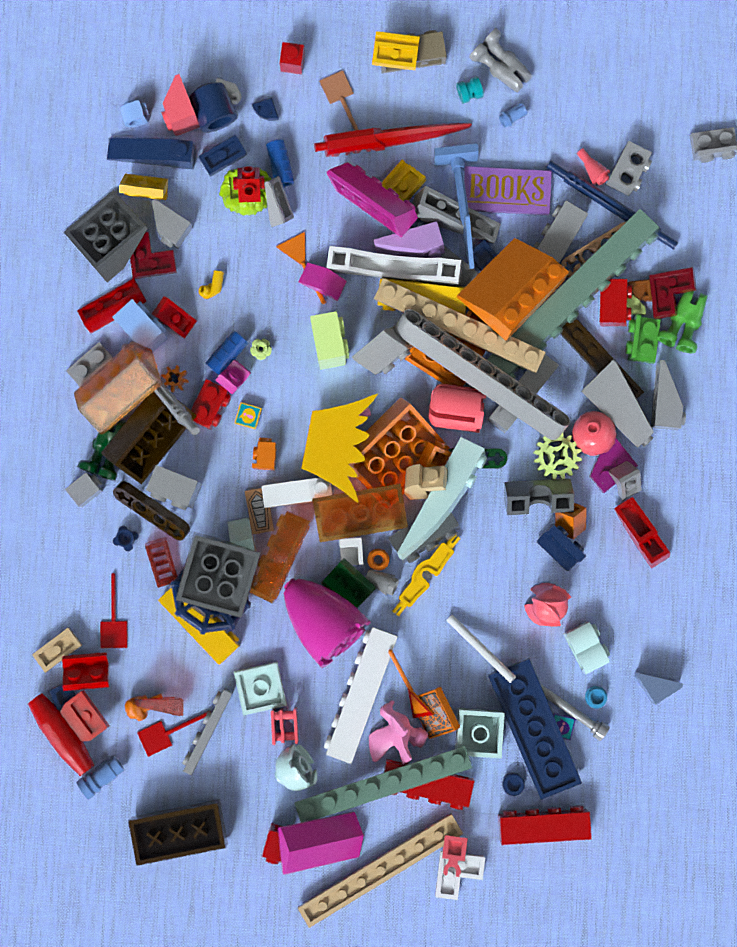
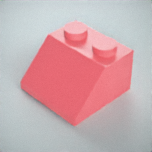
(178, 109)

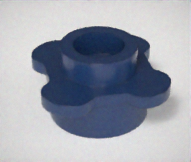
(119, 539)

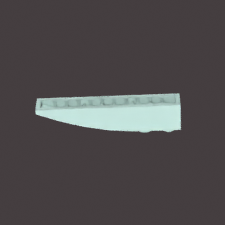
(460, 475)

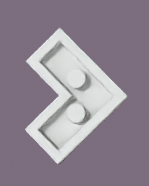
(448, 885)

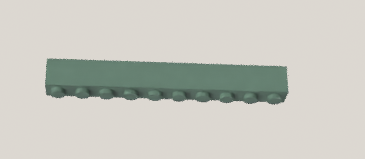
(583, 285)

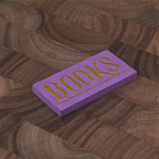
(508, 190)

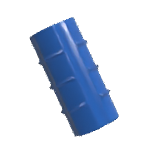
(280, 162)
(226, 352)

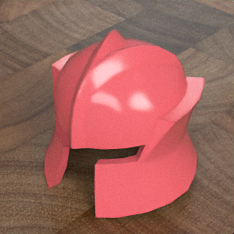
(548, 605)

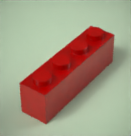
(450, 789)
(544, 826)

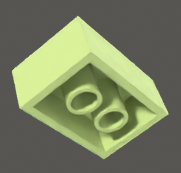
(328, 335)

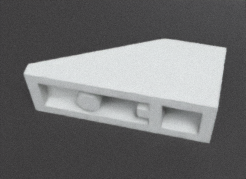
(295, 492)

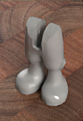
(509, 68)

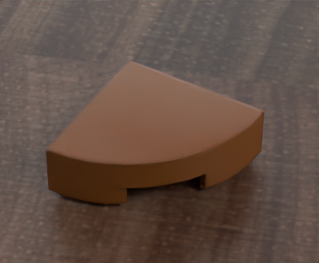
(641, 290)

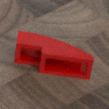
(642, 532)

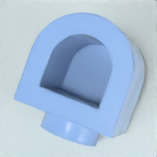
(134, 113)

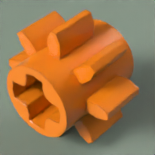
(181, 378)

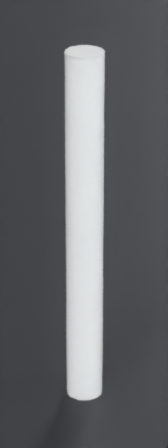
(484, 651)

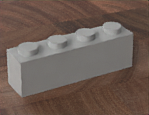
(562, 231)

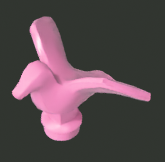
(395, 734)

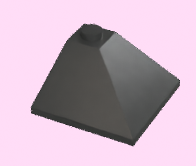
(107, 235)
(217, 575)

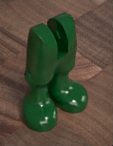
(99, 443)

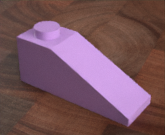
(416, 242)

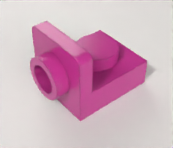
(233, 376)

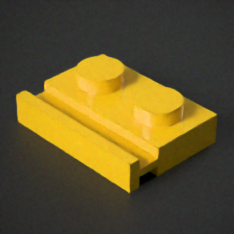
(395, 50)
(404, 180)

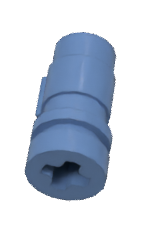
(101, 776)

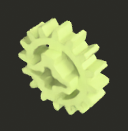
(565, 461)

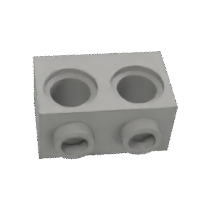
(626, 167)

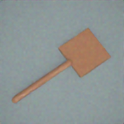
(337, 88)

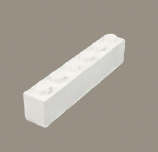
(361, 695)

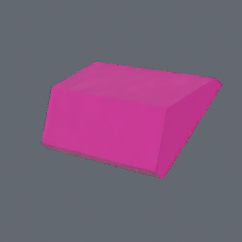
(320, 842)

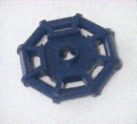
(203, 626)

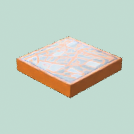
(444, 719)

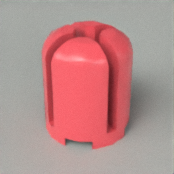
(456, 408)

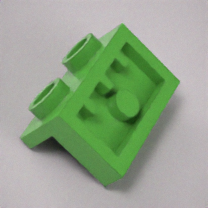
(643, 339)

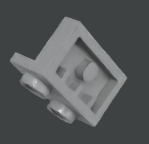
(714, 144)
(89, 364)

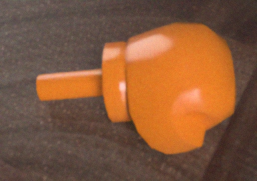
(137, 712)

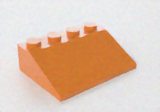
(513, 287)
(393, 446)

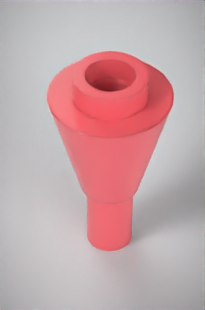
(596, 171)

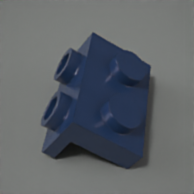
(560, 548)

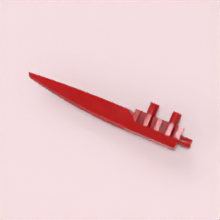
(378, 139)

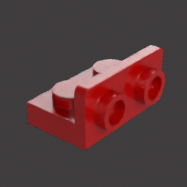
(209, 404)
(85, 671)

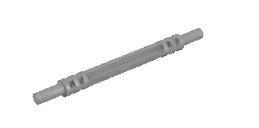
(175, 407)

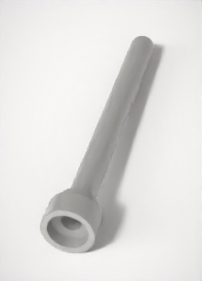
(598, 729)

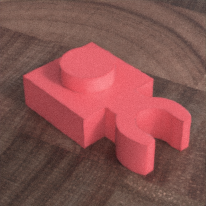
(454, 850)

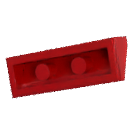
(100, 311)

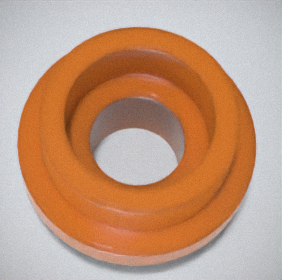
(383, 554)

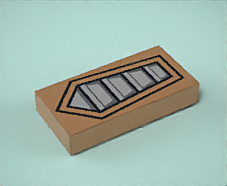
(259, 517)

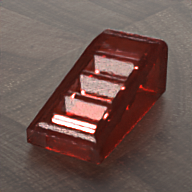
(154, 564)
(167, 705)

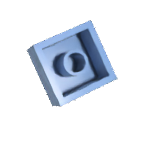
(137, 324)

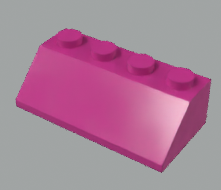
(373, 198)

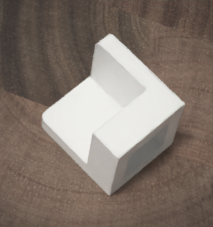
(351, 550)

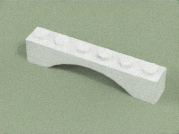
(395, 267)

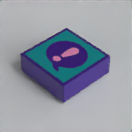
(565, 725)

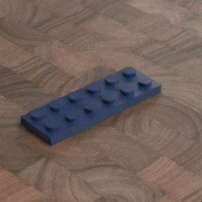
(535, 730)

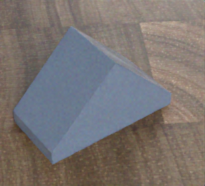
(656, 687)

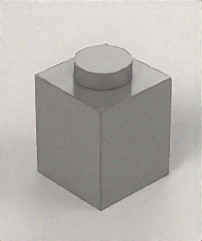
(84, 489)

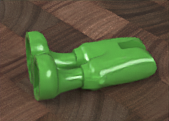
(687, 314)

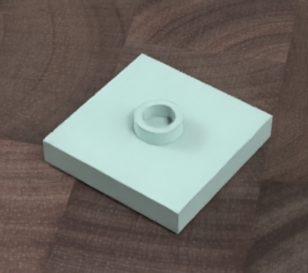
(260, 688)

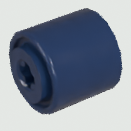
(213, 107)

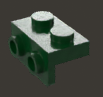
(349, 583)

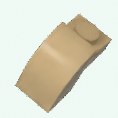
(423, 480)

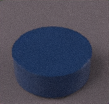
(513, 784)

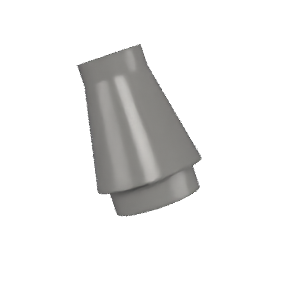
(383, 582)

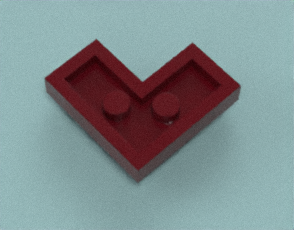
(150, 264)
(664, 288)

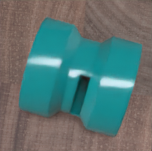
(469, 90)

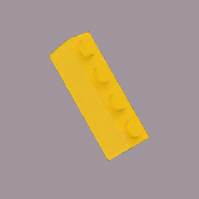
(440, 293)
(216, 644)

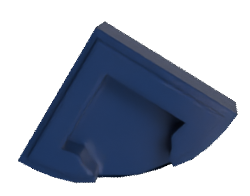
(266, 109)

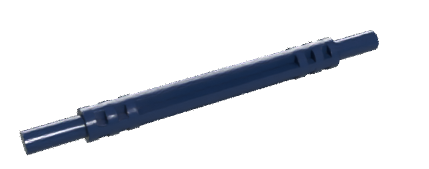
(602, 198)

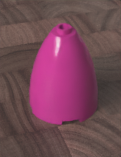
(322, 619)

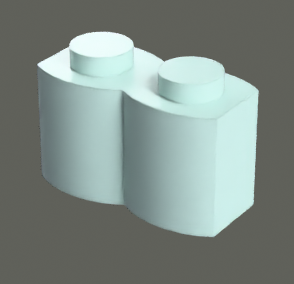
(586, 647)

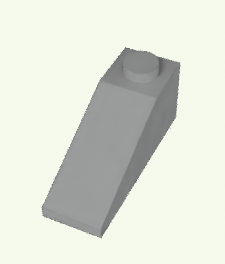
(667, 405)

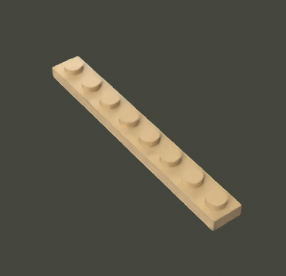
(460, 325)
(378, 871)

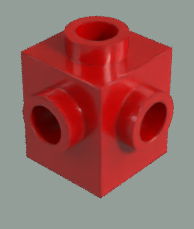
(249, 184)

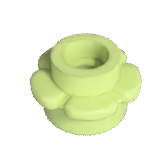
(260, 355)

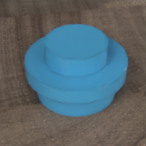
(596, 697)

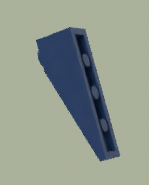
(153, 151)

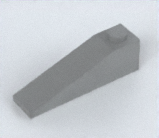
(434, 207)
(534, 381)

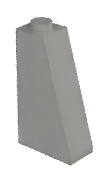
(615, 399)

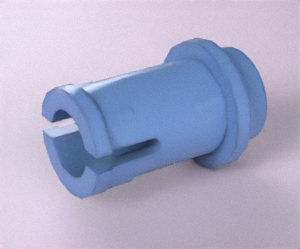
(512, 115)

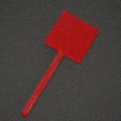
(113, 633)
(156, 737)

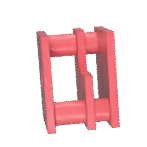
(284, 736)

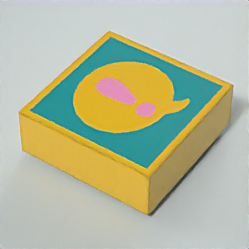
(248, 415)

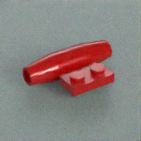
(70, 727)

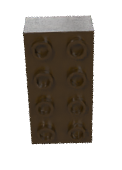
(145, 438)
(178, 832)

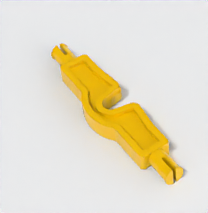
(418, 584)

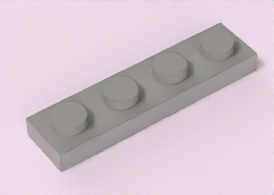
(202, 739)

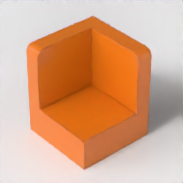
(572, 522)

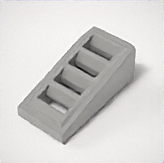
(277, 202)

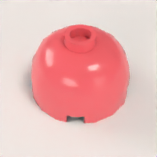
(594, 433)

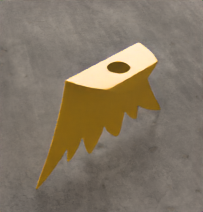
(331, 443)

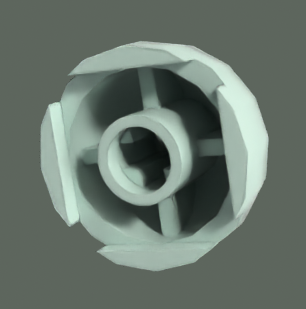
(294, 769)

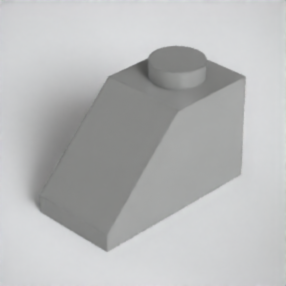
(170, 226)

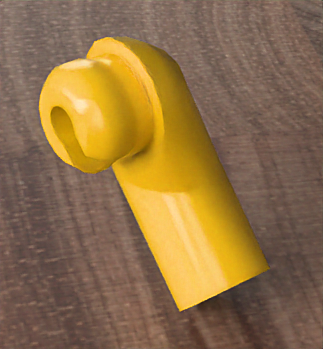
(213, 288)

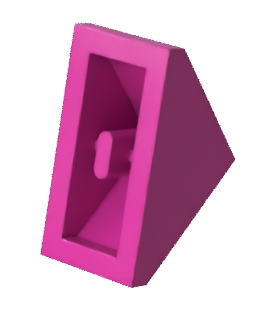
(322, 281)

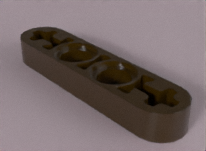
(131, 497)

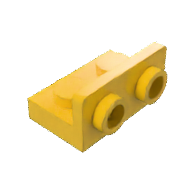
(144, 186)

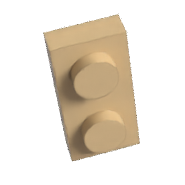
(52, 652)

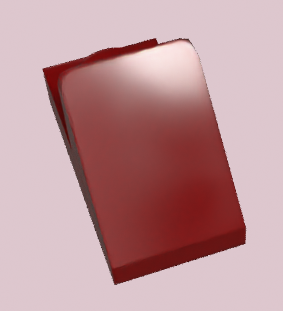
(174, 317)

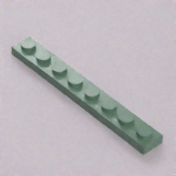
(383, 784)

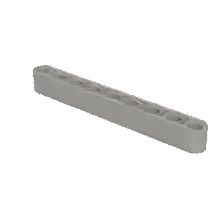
(481, 374)

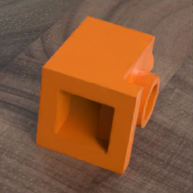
(265, 454)
(434, 455)

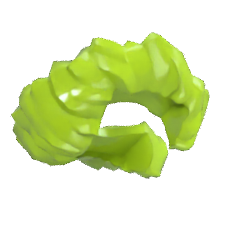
(230, 196)

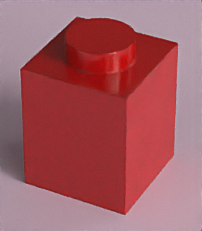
(292, 58)

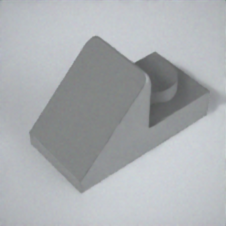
(627, 479)

